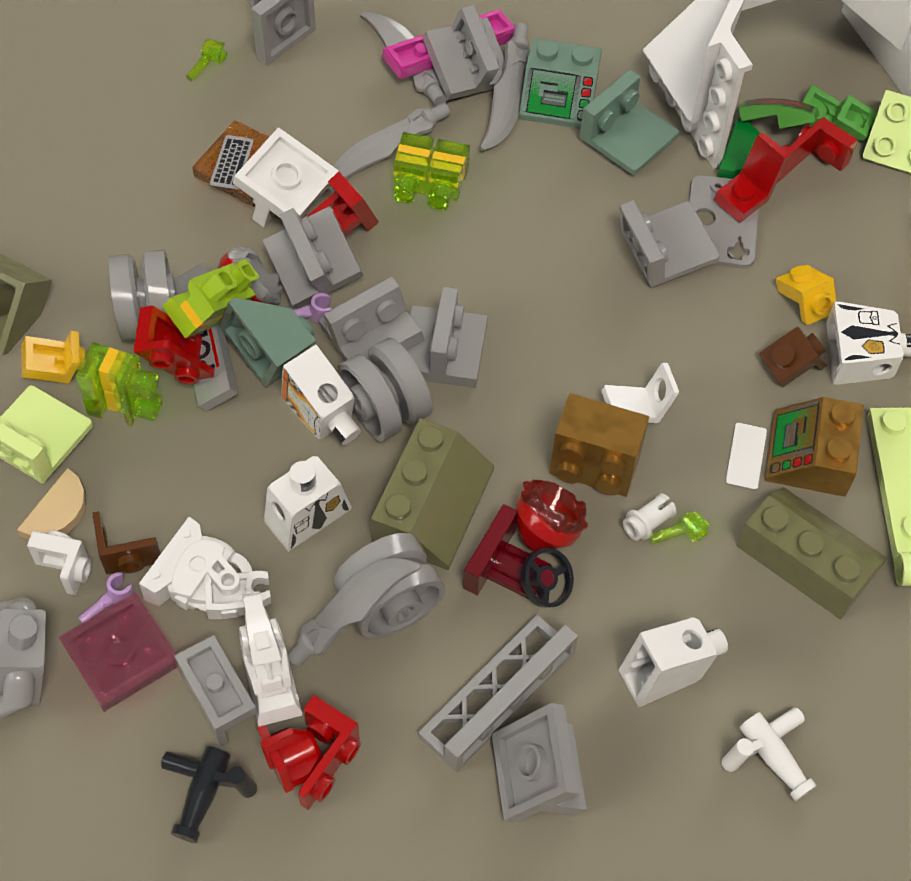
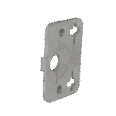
(725, 229)

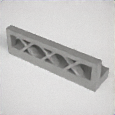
(505, 697)

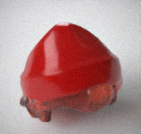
(549, 515)

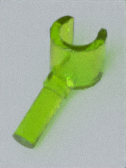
(211, 51)
(692, 524)

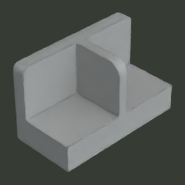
(215, 687)

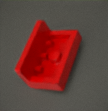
(167, 349)

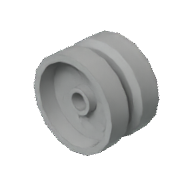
(132, 292)
(386, 389)
(407, 600)

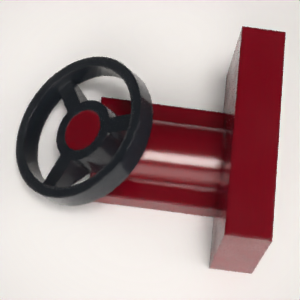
(514, 567)

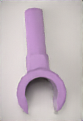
(317, 307)
(110, 598)

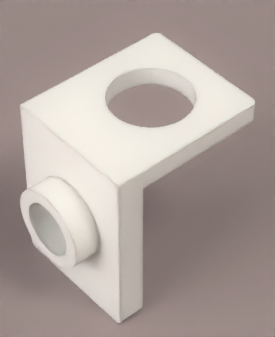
(645, 399)

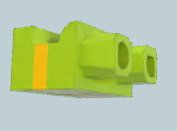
(208, 296)

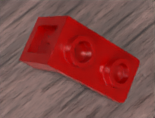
(825, 141)
(756, 181)
(328, 725)

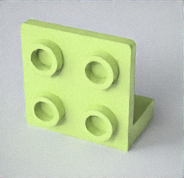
(891, 133)
(40, 433)

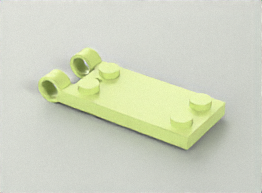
(892, 455)

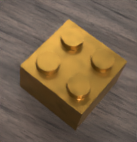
(598, 445)

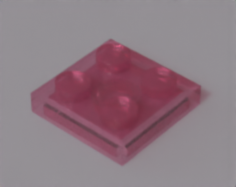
(119, 651)

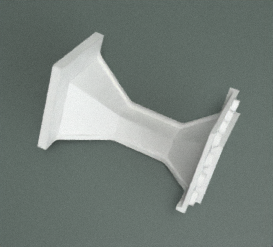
(705, 66)

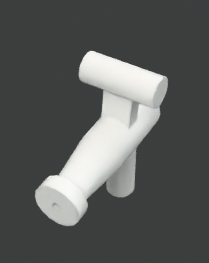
(765, 740)

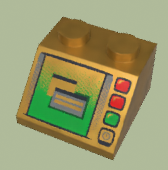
(816, 445)

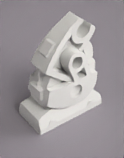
(200, 575)
(267, 664)

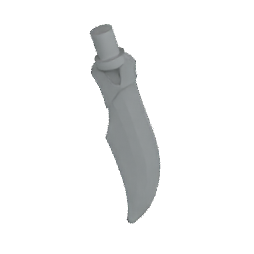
(393, 33)
(508, 89)
(386, 141)
(350, 605)

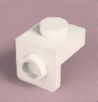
(62, 553)

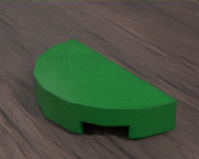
(738, 149)

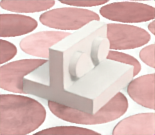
(283, 177)

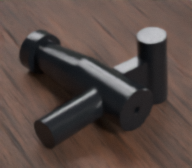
(207, 777)

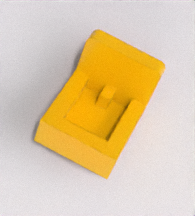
(811, 290)
(51, 358)

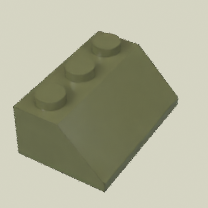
(21, 301)
(433, 491)
(810, 551)

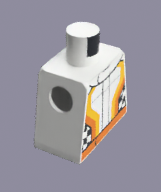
(319, 396)

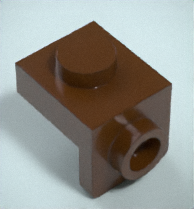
(793, 355)

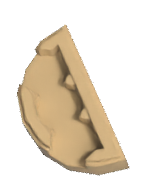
(59, 508)

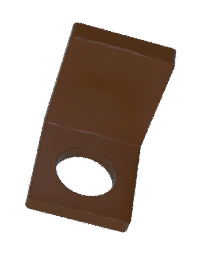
(124, 557)

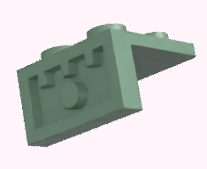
(625, 128)

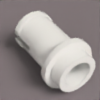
(641, 522)

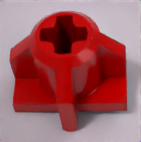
(290, 754)

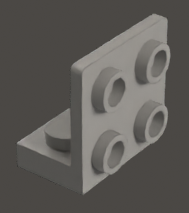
(667, 241)

